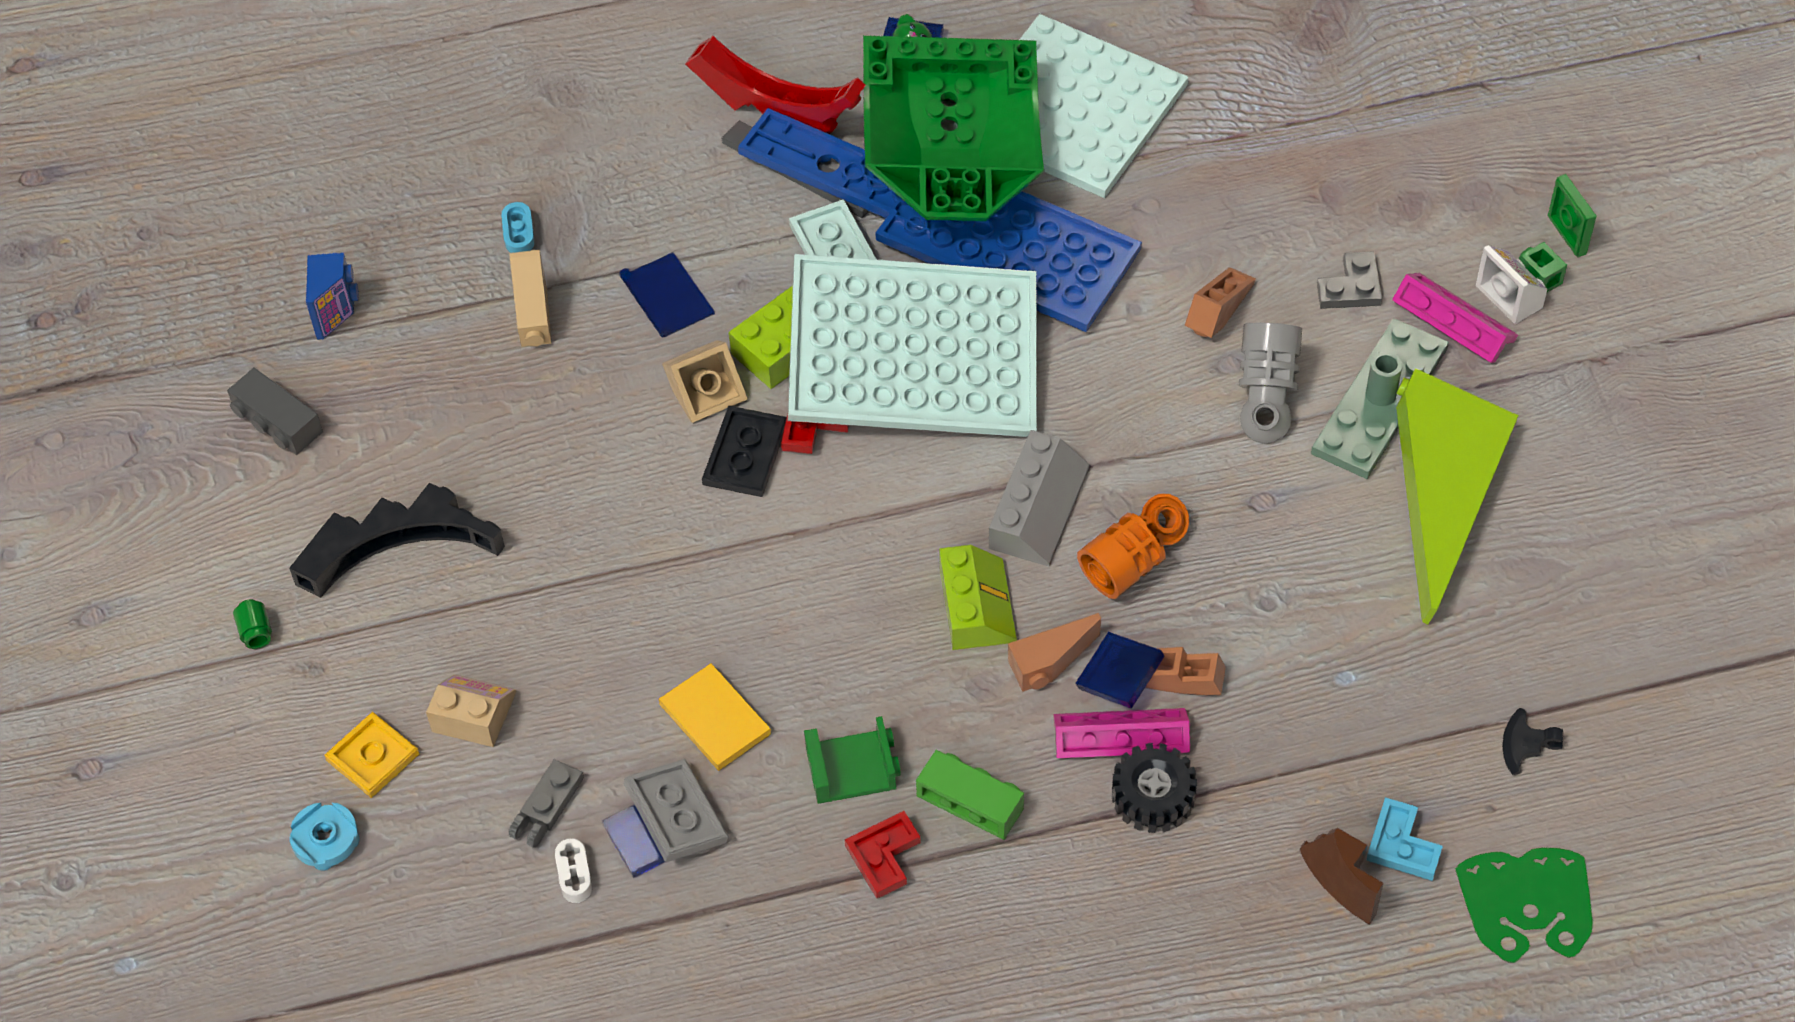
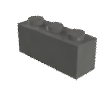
(274, 411)

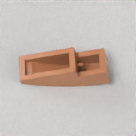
(1188, 673)

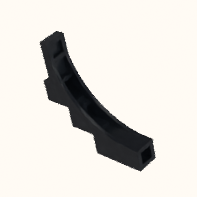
(389, 524)

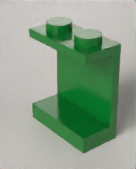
(852, 764)

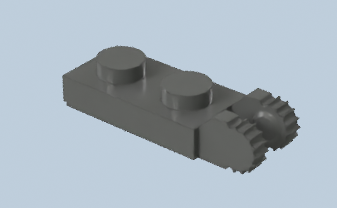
(546, 802)

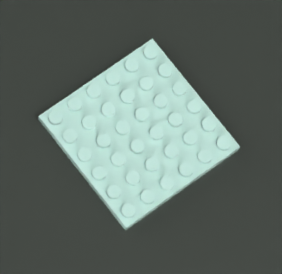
(1095, 104)

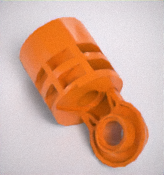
(1133, 545)

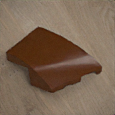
(1336, 864)

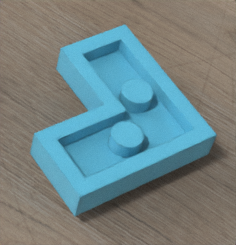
(1396, 848)

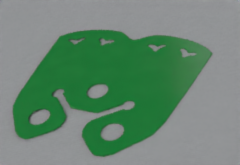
(1521, 882)

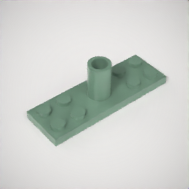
(1368, 412)

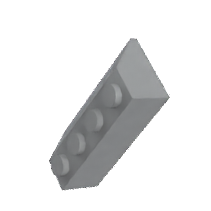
(1038, 499)

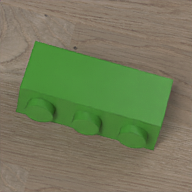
(970, 794)

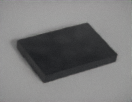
(744, 451)

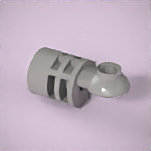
(1268, 374)

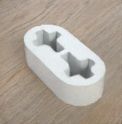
(565, 871)

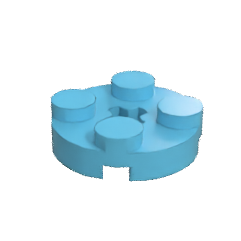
(327, 852)

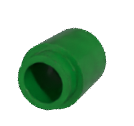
(252, 624)

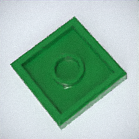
(1571, 215)

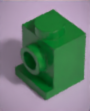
(1544, 265)

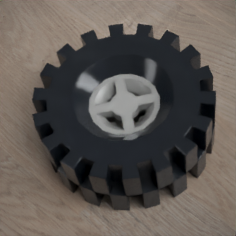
(1153, 772)

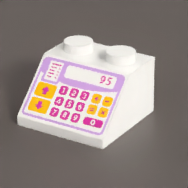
(1509, 284)

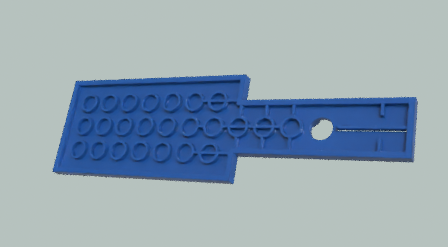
(1072, 256)

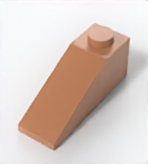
(1218, 301)
(1047, 654)

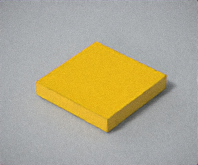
(371, 754)

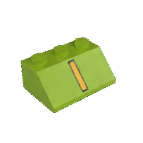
(976, 597)

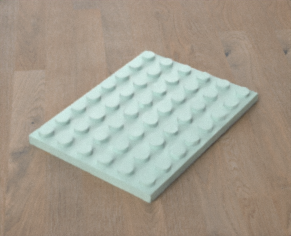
(913, 346)

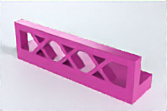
(1453, 316)
(1119, 731)

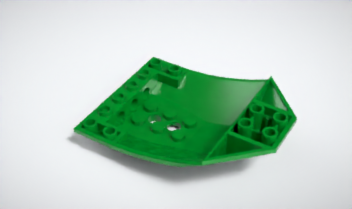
(998, 134)

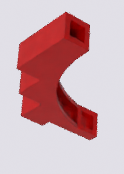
(744, 84)

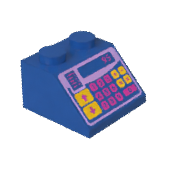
(329, 292)

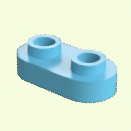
(517, 227)

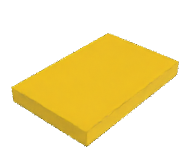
(714, 716)

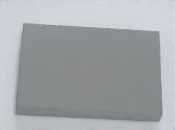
(675, 810)

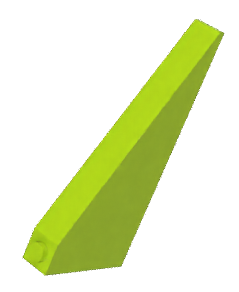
(1448, 459)

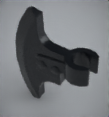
(1523, 741)

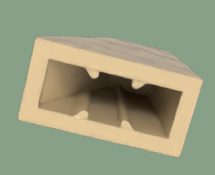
(530, 298)

